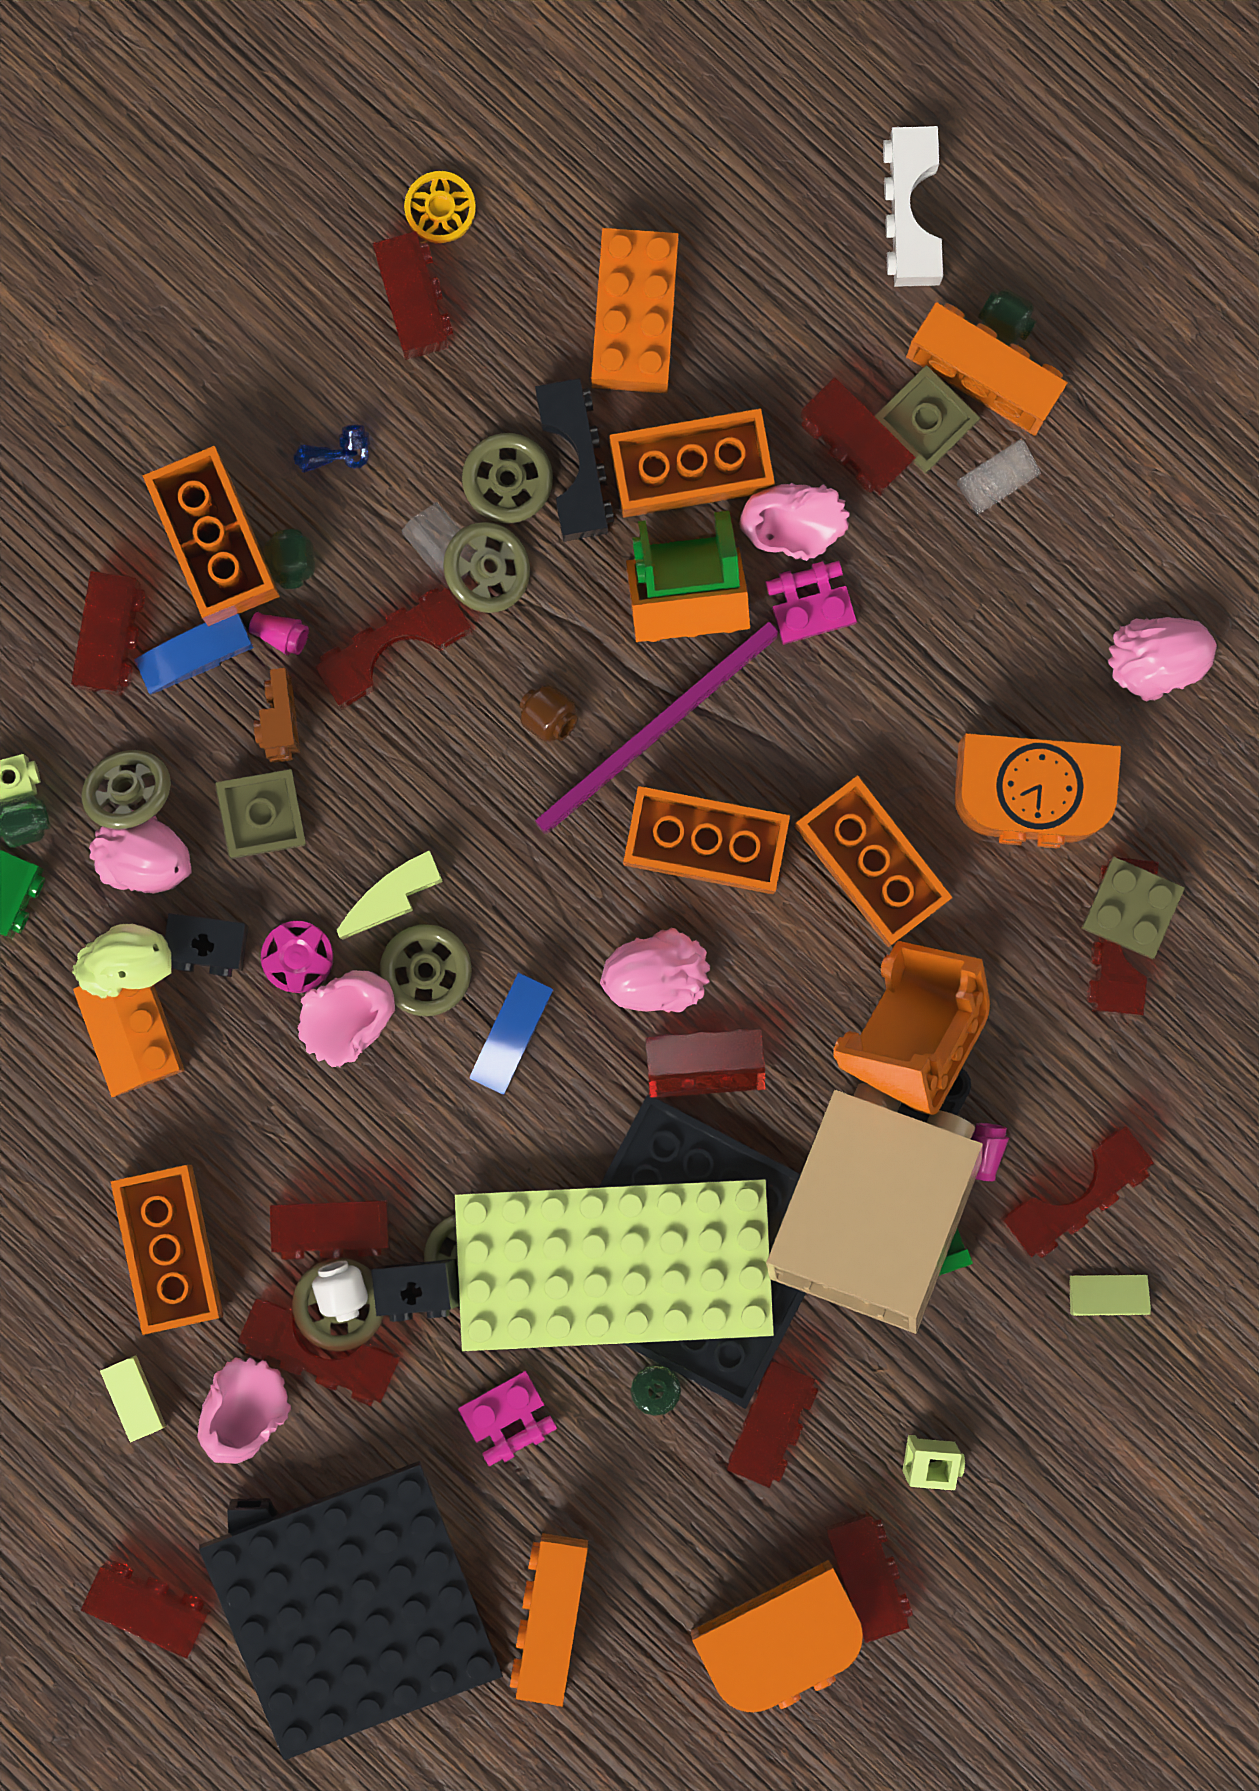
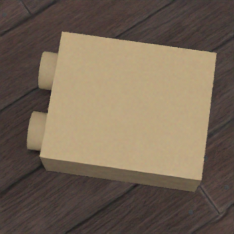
(876, 1207)

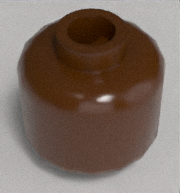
(548, 713)

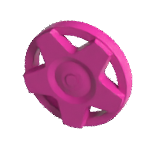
(297, 956)

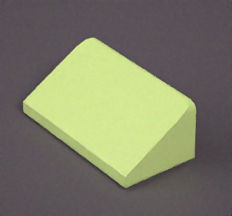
(1109, 1295)
(133, 1398)

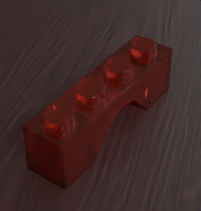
(433, 621)
(1117, 984)
(1116, 1162)
(273, 1332)

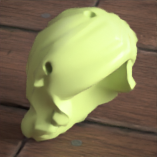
(123, 958)

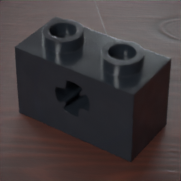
(228, 941)
(394, 1289)

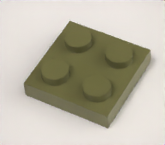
(928, 418)
(260, 814)
(1132, 908)

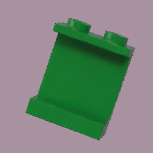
(688, 564)
(17, 885)

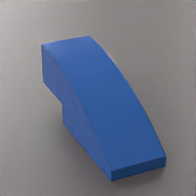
(193, 653)
(511, 1033)

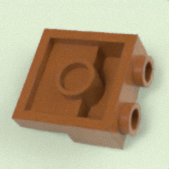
(278, 725)

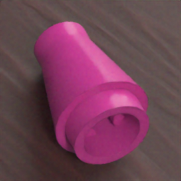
(280, 632)
(994, 1144)

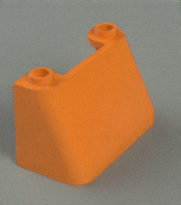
(920, 1026)

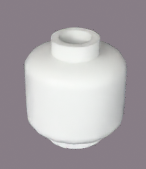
(340, 1290)

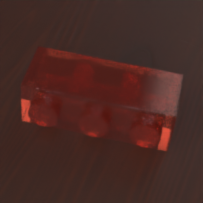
(413, 295)
(856, 437)
(107, 633)
(705, 1063)
(330, 1228)
(772, 1424)
(869, 1576)
(146, 1608)

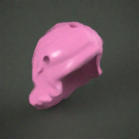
(794, 519)
(1161, 655)
(140, 857)
(656, 973)
(345, 1016)
(242, 1410)

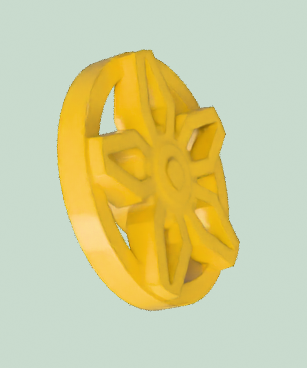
(440, 206)

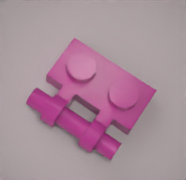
(812, 614)
(501, 1407)

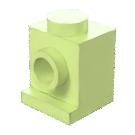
(26, 776)
(937, 1474)

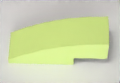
(390, 895)

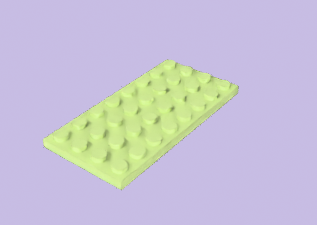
(613, 1265)

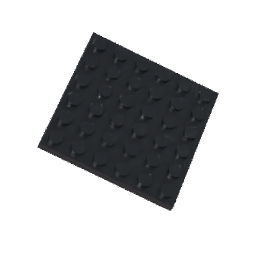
(678, 1149)
(351, 1610)

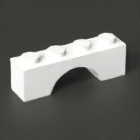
(916, 253)

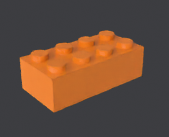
(634, 310)
(986, 368)
(691, 462)
(706, 840)
(872, 861)
(167, 1249)
(551, 1621)

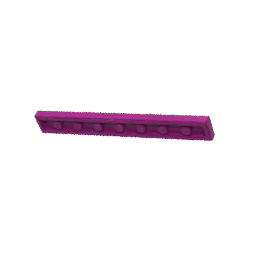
(657, 728)

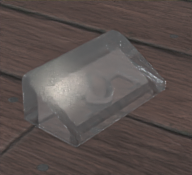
(999, 476)
(430, 535)

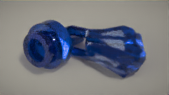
(352, 438)

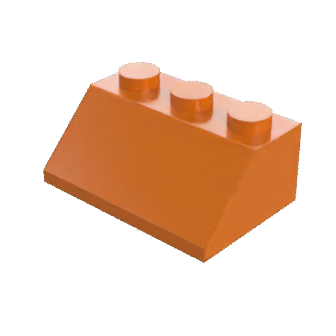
(689, 612)
(130, 1038)

